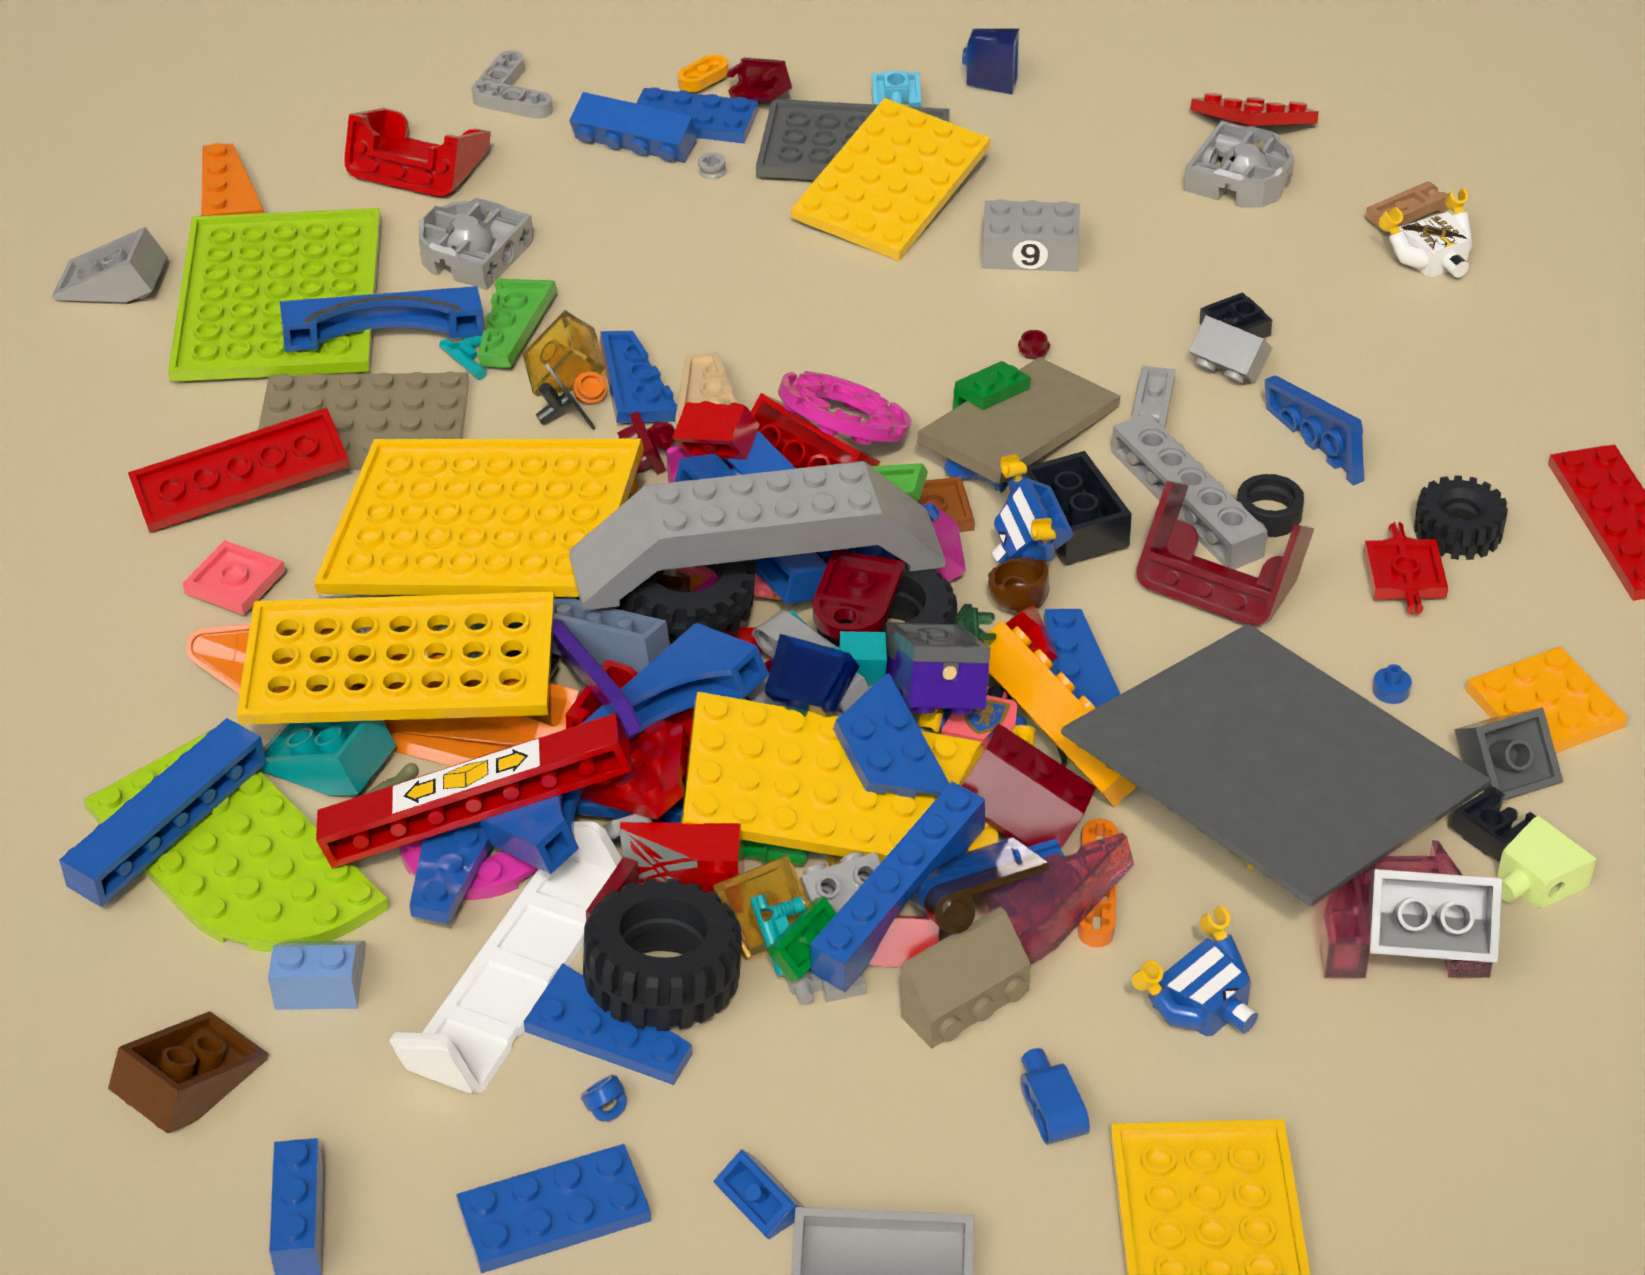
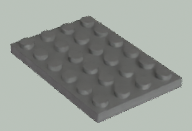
(807, 135)

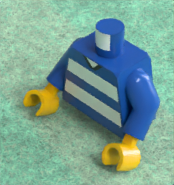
(1031, 519)
(1204, 986)

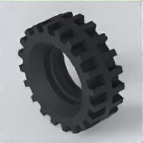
(716, 607)

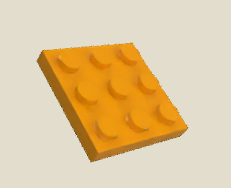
(1553, 680)

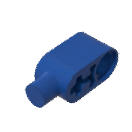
(1052, 1098)

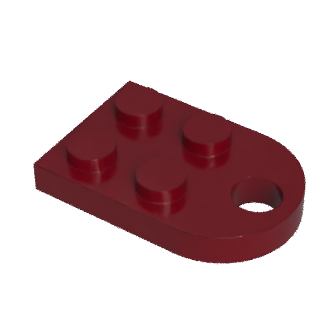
(856, 590)

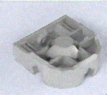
(1261, 171)
(482, 245)

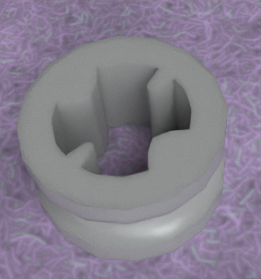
(712, 165)

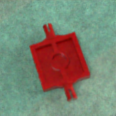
(1405, 568)

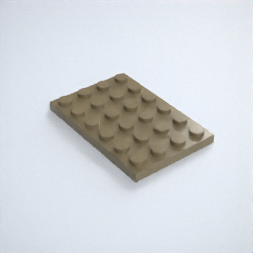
(372, 406)

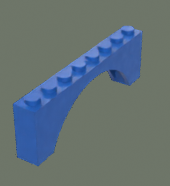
(693, 663)

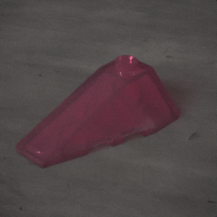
(1056, 901)

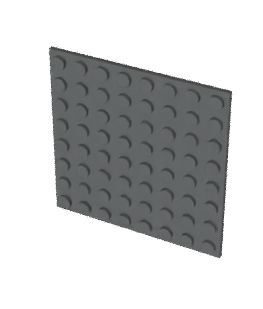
(1277, 762)

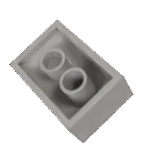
(114, 271)

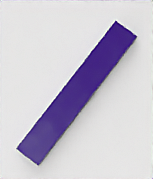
(595, 677)

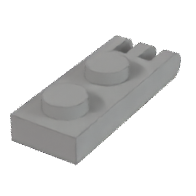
(1154, 393)

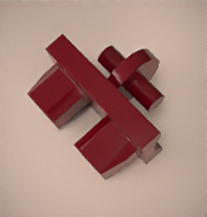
(656, 437)

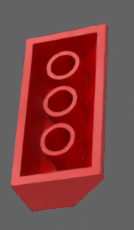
(801, 439)

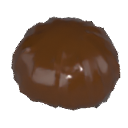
(1019, 584)

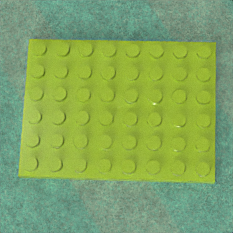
(244, 268)

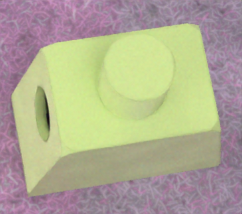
(1544, 865)

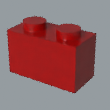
(716, 430)

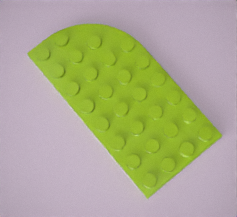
(251, 867)

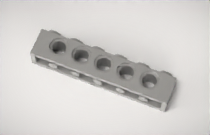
(1217, 516)

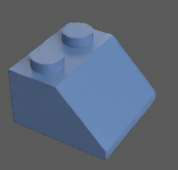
(316, 974)

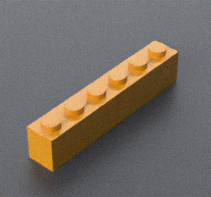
(1049, 704)

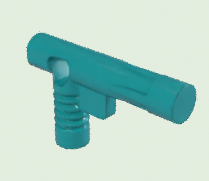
(463, 352)
(778, 922)

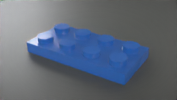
(713, 115)
(553, 1208)

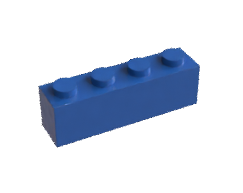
(633, 127)

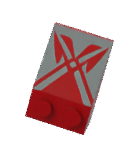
(684, 851)

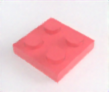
(233, 577)

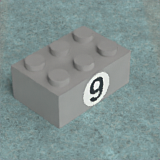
(1031, 235)

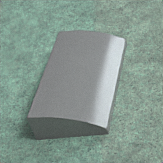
(881, 1242)

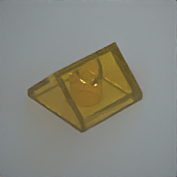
(776, 881)

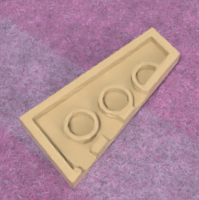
(704, 381)

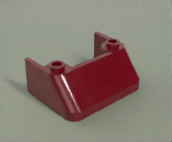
(1172, 568)

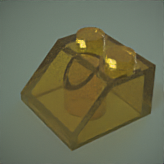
(568, 348)

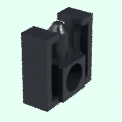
(1241, 313)
(1485, 825)

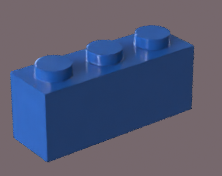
(297, 1208)

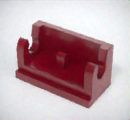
(760, 79)

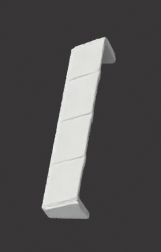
(504, 981)

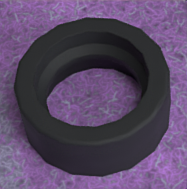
(1278, 489)

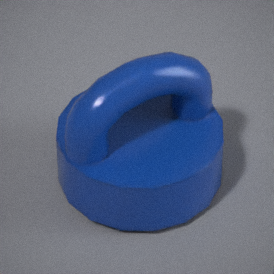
(602, 1093)

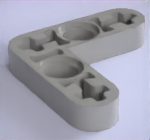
(496, 89)

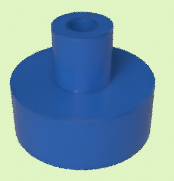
(1392, 685)

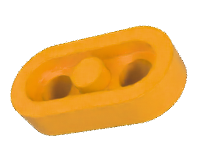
(702, 73)

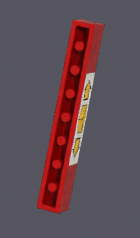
(473, 790)

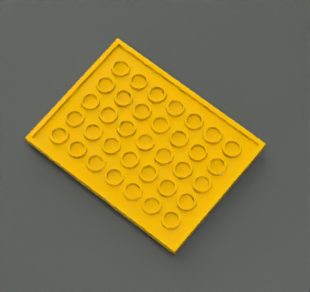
(474, 515)

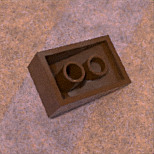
(183, 1070)

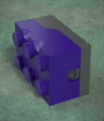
(937, 666)

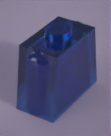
(992, 59)
(809, 676)

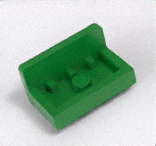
(990, 386)

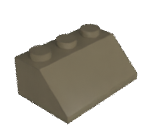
(964, 979)

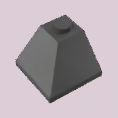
(1512, 752)

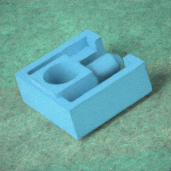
(897, 86)

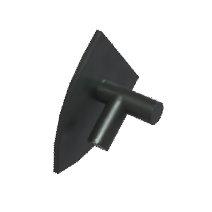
(556, 402)

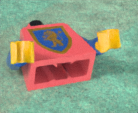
(981, 721)

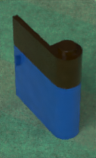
(949, 889)

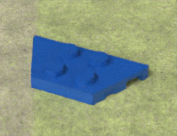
(888, 744)

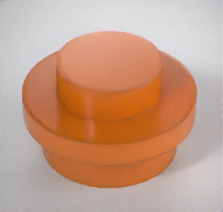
(590, 388)

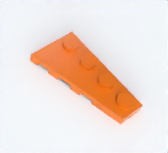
(226, 183)

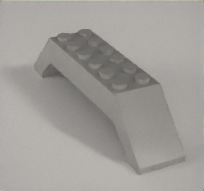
(749, 520)

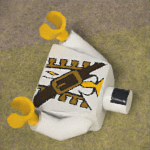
(1435, 243)

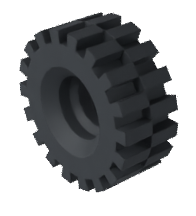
(1478, 508)

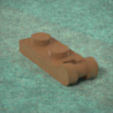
(1412, 203)

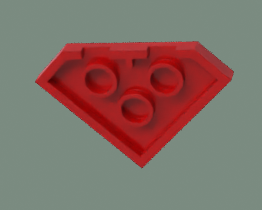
(1254, 110)
(656, 773)

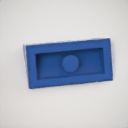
(758, 1194)

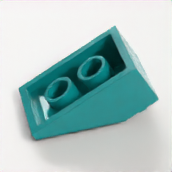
(329, 755)

